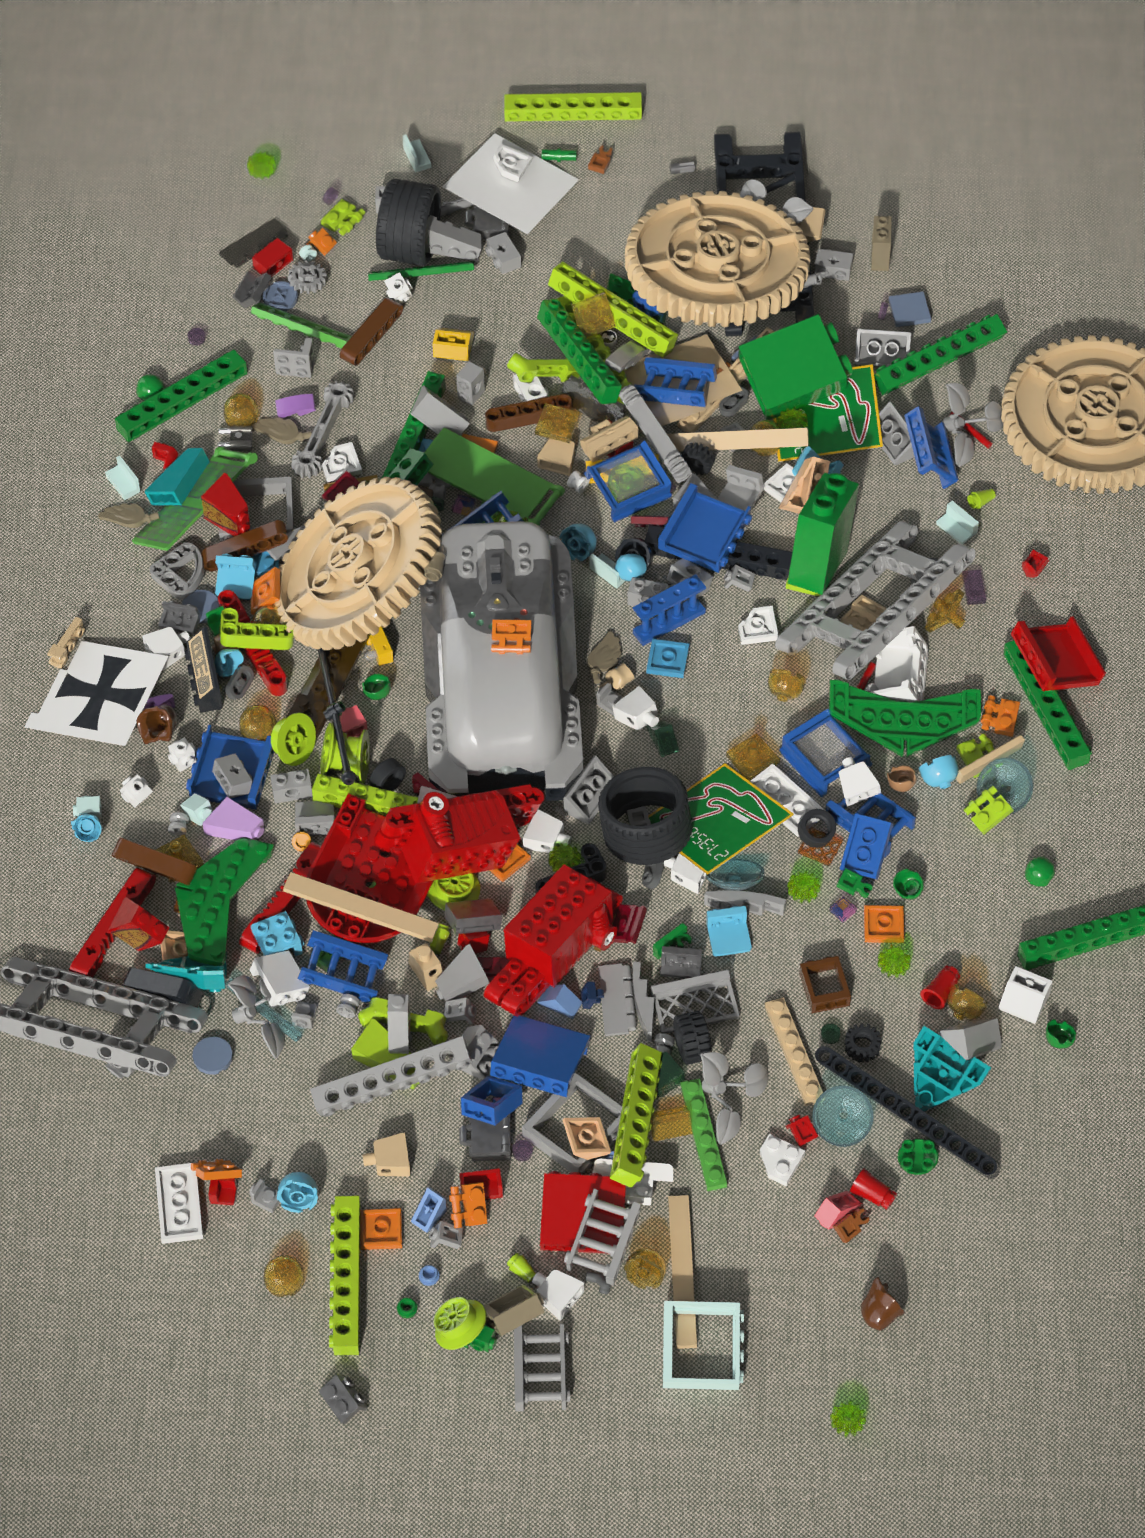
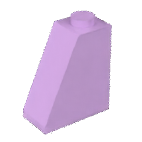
(233, 822)

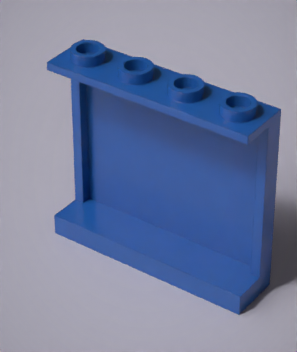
(703, 530)
(254, 754)
(539, 1055)

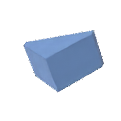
(560, 1000)
(429, 1210)

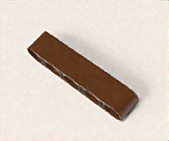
(371, 331)
(522, 413)
(247, 543)
(154, 861)

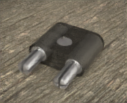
(240, 438)

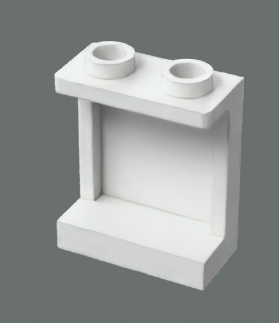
(280, 976)

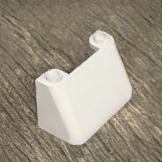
(902, 668)

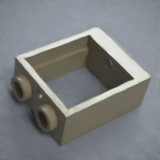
(881, 243)
(513, 1309)

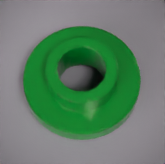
(407, 1302)

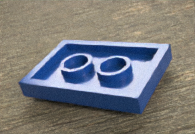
(866, 846)

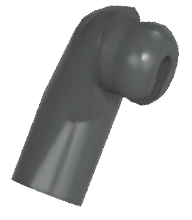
(600, 1279)

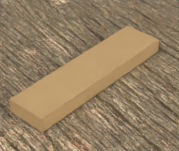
(1000, 752)

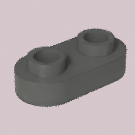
(731, 405)
(238, 684)
(652, 875)

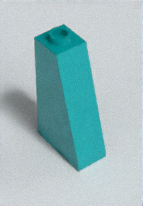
(178, 479)

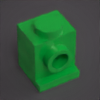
(484, 1341)

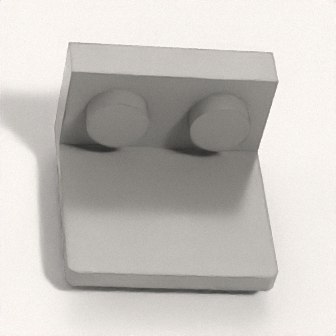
(295, 362)
(742, 488)
(314, 817)

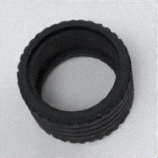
(404, 220)
(644, 788)

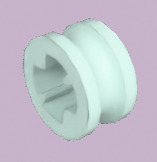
(308, 253)

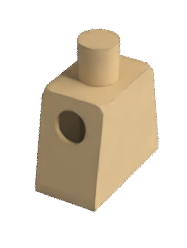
(557, 457)
(422, 961)
(389, 1156)

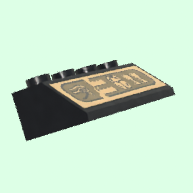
(203, 672)

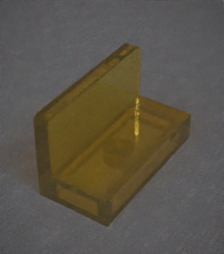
(671, 1123)

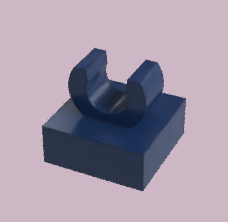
(591, 995)

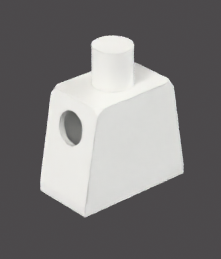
(166, 643)
(636, 710)
(857, 782)
(544, 833)
(685, 873)
(558, 1291)

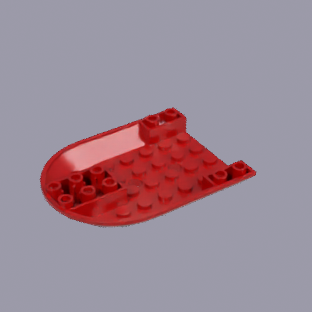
(352, 859)

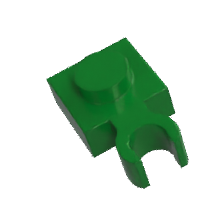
(852, 882)

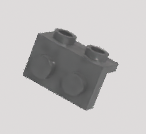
(251, 288)
(179, 617)
(680, 962)
(343, 1398)

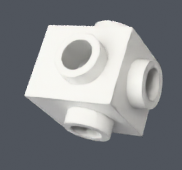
(398, 288)
(182, 754)
(135, 790)

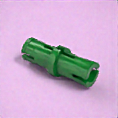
(566, 155)

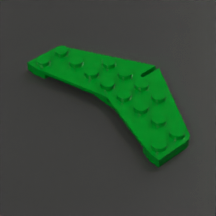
(894, 722)
(207, 899)

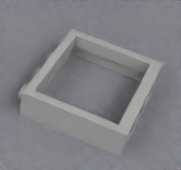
(265, 486)
(549, 1108)

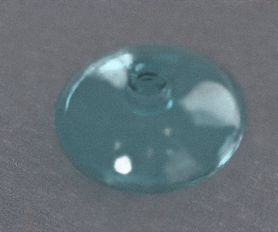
(1006, 773)
(737, 875)
(828, 1121)

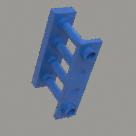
(676, 369)
(931, 447)
(487, 509)
(673, 618)
(845, 819)
(349, 950)

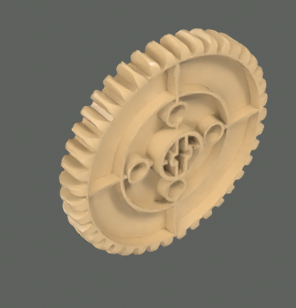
(717, 258)
(1080, 413)
(357, 563)

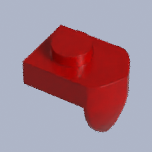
(165, 453)
(1034, 564)

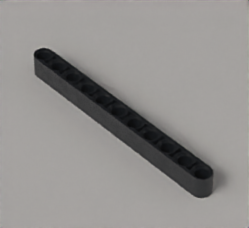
(914, 1118)

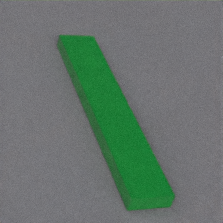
(421, 271)

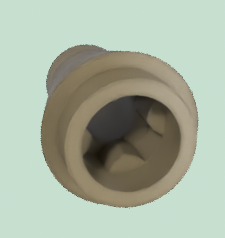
(435, 567)

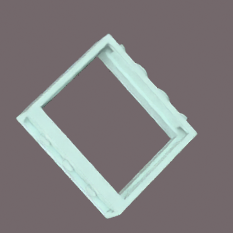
(705, 1308)

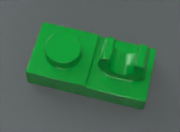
(673, 938)

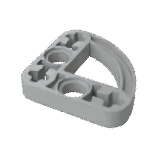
(162, 570)

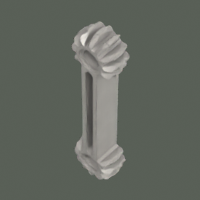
(655, 433)
(309, 461)

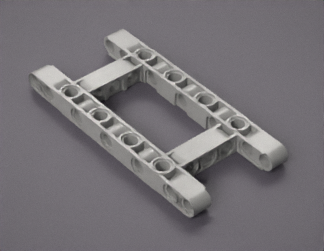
(888, 553)
(132, 1051)

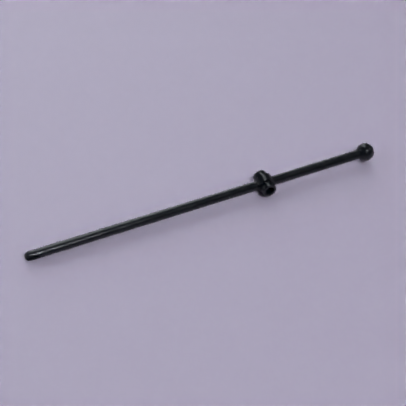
(333, 713)

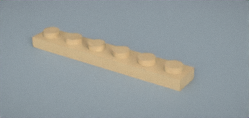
(794, 1050)

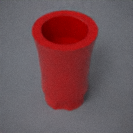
(937, 991)
(873, 1189)

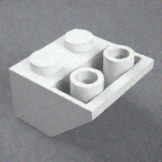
(1025, 995)

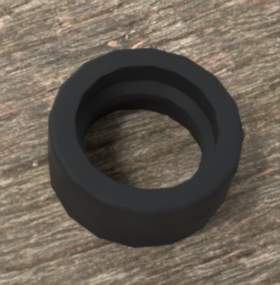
(388, 775)
(823, 816)

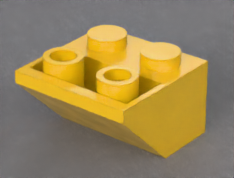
(452, 343)

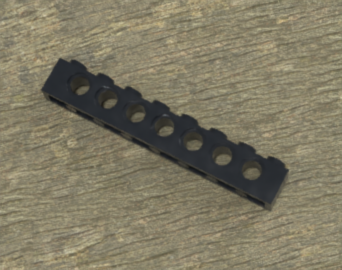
(749, 556)

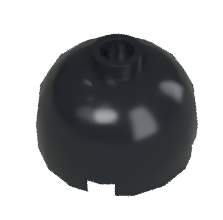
(635, 546)

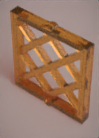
(816, 857)

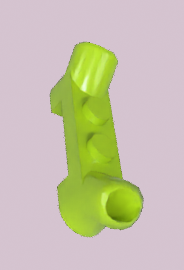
(528, 369)
(431, 1023)

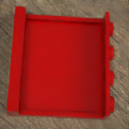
(1058, 655)
(565, 1207)

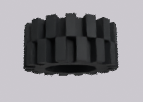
(698, 458)
(860, 1052)

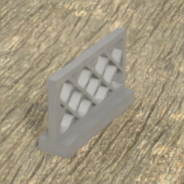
(695, 985)

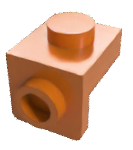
(322, 241)

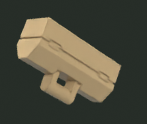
(609, 439)

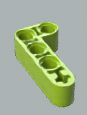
(252, 634)

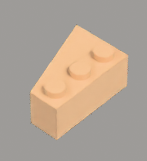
(804, 484)

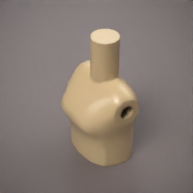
(618, 677)

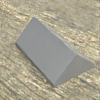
(881, 347)
(437, 413)
(895, 435)
(584, 794)
(974, 1037)

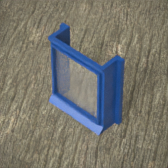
(631, 481)
(819, 749)

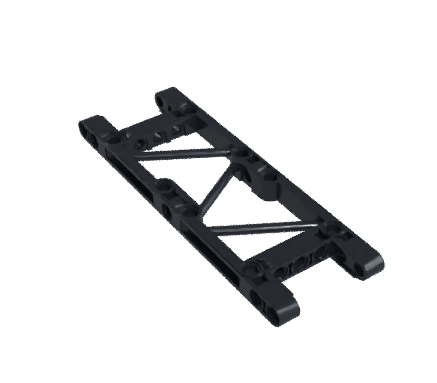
(785, 166)

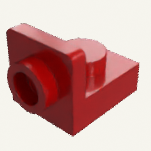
(802, 1129)

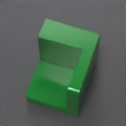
(213, 620)

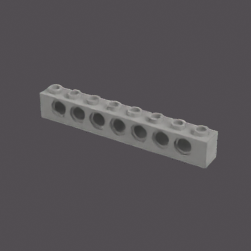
(361, 1080)

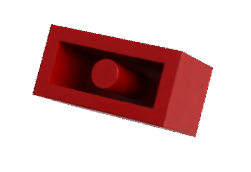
(272, 258)

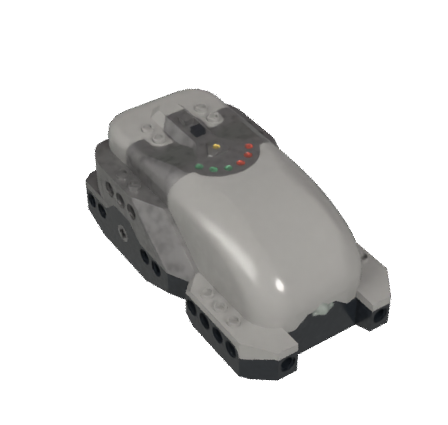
(489, 713)

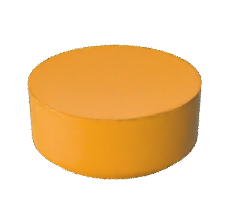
(301, 840)

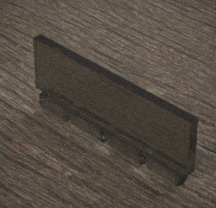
(250, 244)
(586, 403)

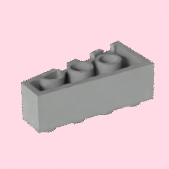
(451, 241)

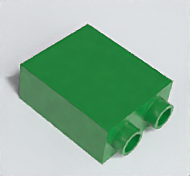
(795, 366)
(823, 532)

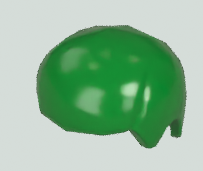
(149, 386)
(377, 686)
(1040, 871)
(908, 884)
(1060, 1034)

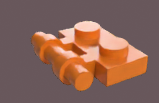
(511, 631)
(1006, 718)
(216, 1169)
(473, 1203)

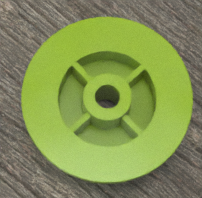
(294, 738)
(330, 752)
(359, 754)
(454, 889)
(458, 1322)

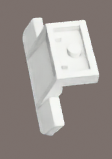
(642, 1190)

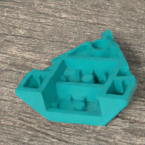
(198, 973)
(942, 1071)

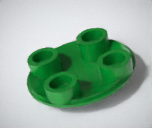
(917, 1156)

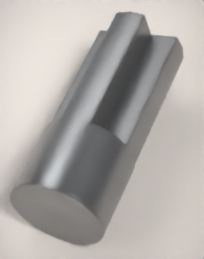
(682, 167)

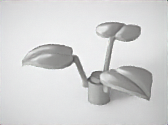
(794, 207)
(958, 400)
(245, 991)
(714, 1068)

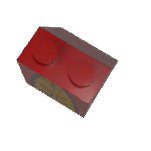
(226, 507)
(137, 926)

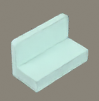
(416, 154)
(123, 479)
(958, 523)
(606, 569)

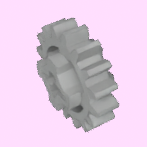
(307, 277)

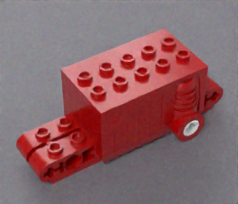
(459, 833)
(552, 936)

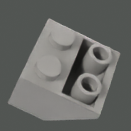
(482, 1049)

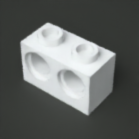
(530, 390)

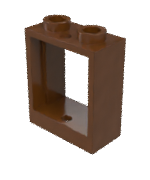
(826, 1001)

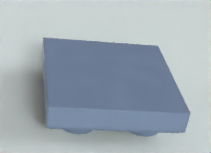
(909, 309)

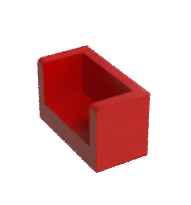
(490, 1178)

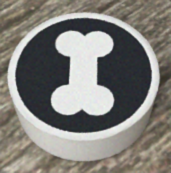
(609, 338)

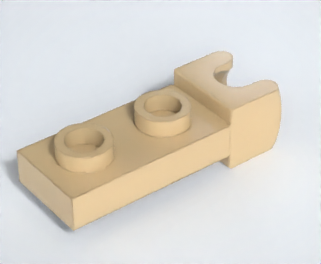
(66, 644)

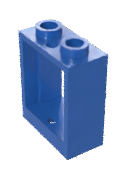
(473, 1101)

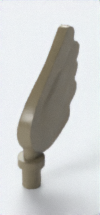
(281, 430)
(127, 515)
(604, 656)

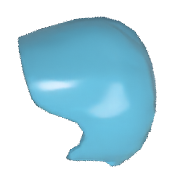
(630, 566)
(227, 662)
(87, 827)

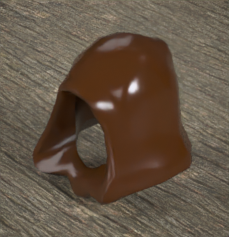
(157, 723)
(879, 1307)

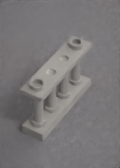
(616, 1251)
(522, 1377)

